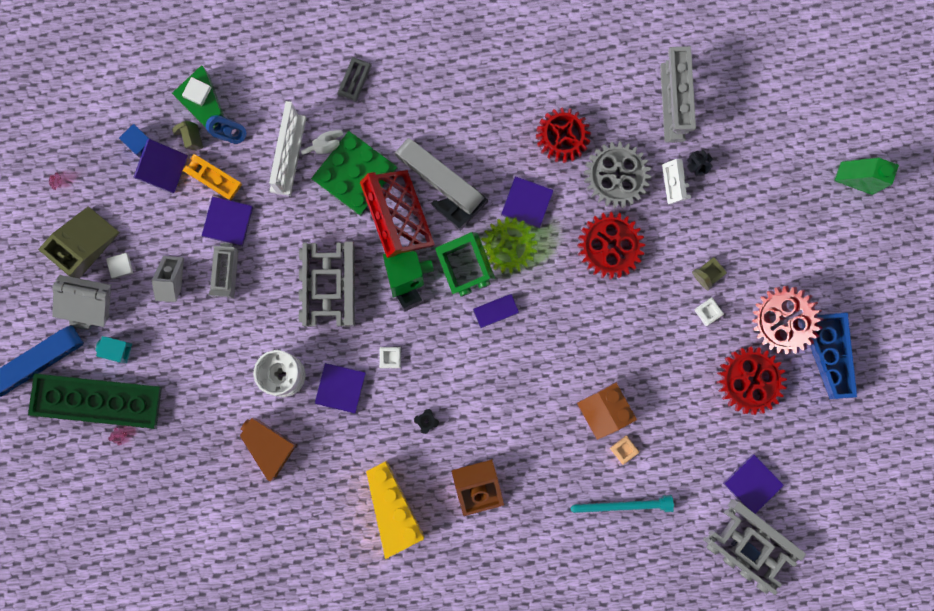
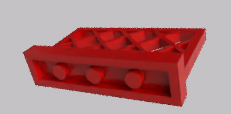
(383, 214)

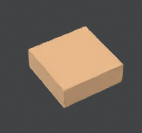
(624, 450)

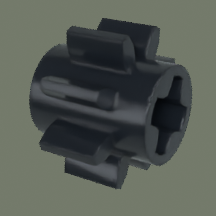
(699, 163)

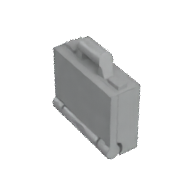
(81, 301)

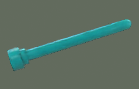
(665, 503)

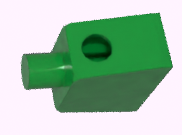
(406, 272)

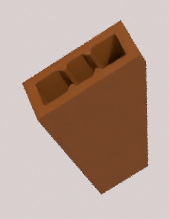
(266, 446)

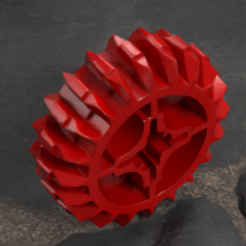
(570, 139)

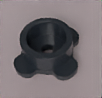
(426, 415)

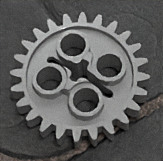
(617, 157)

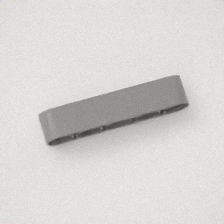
(439, 176)

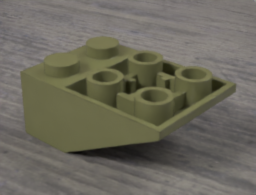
(79, 242)

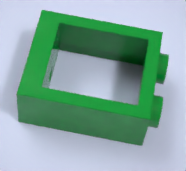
(466, 240)

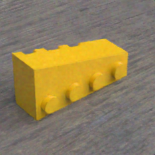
(393, 514)

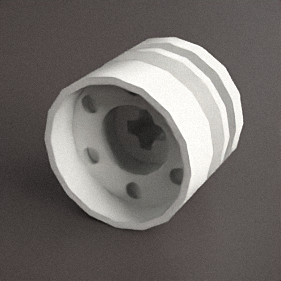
(273, 364)

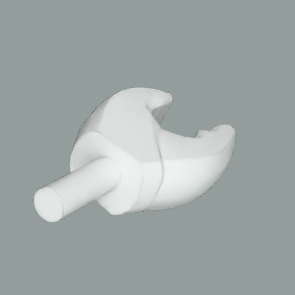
(324, 143)

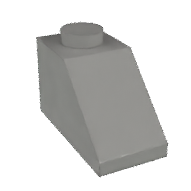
(168, 279)

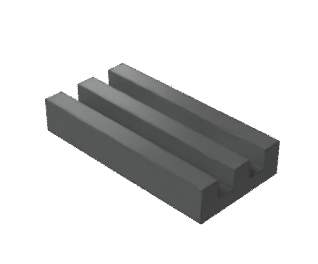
(348, 95)

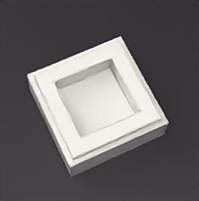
(196, 91)
(119, 266)
(708, 311)
(390, 357)

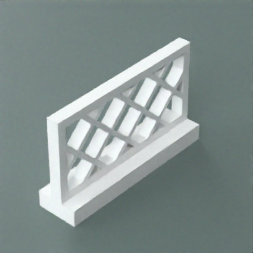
(287, 151)

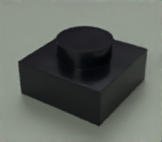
(409, 300)

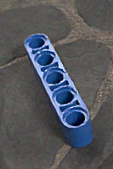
(39, 358)

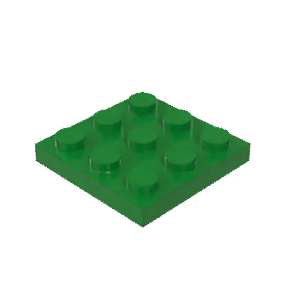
(347, 167)

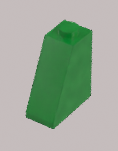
(211, 105)
(867, 174)

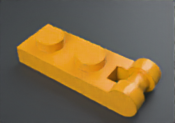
(213, 177)

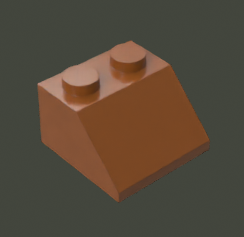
(606, 411)
(477, 487)

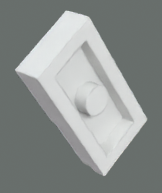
(675, 181)

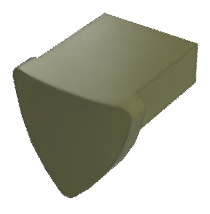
(190, 134)
(709, 273)

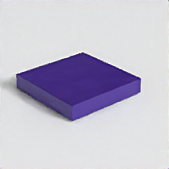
(160, 166)
(527, 202)
(227, 221)
(340, 388)
(753, 484)

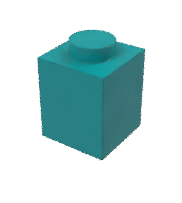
(113, 349)

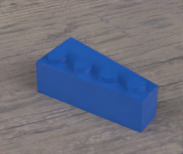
(834, 355)

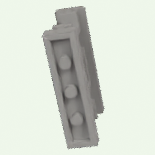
(677, 94)
(344, 284)
(763, 534)

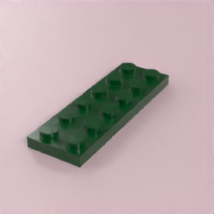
(95, 401)

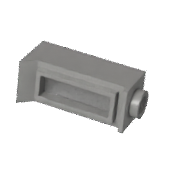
(224, 271)

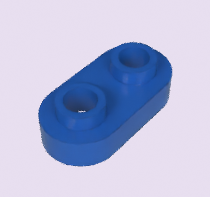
(224, 129)

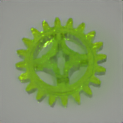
(516, 241)

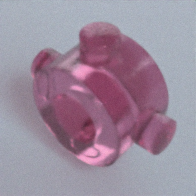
(55, 181)
(117, 436)

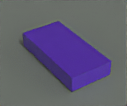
(495, 311)

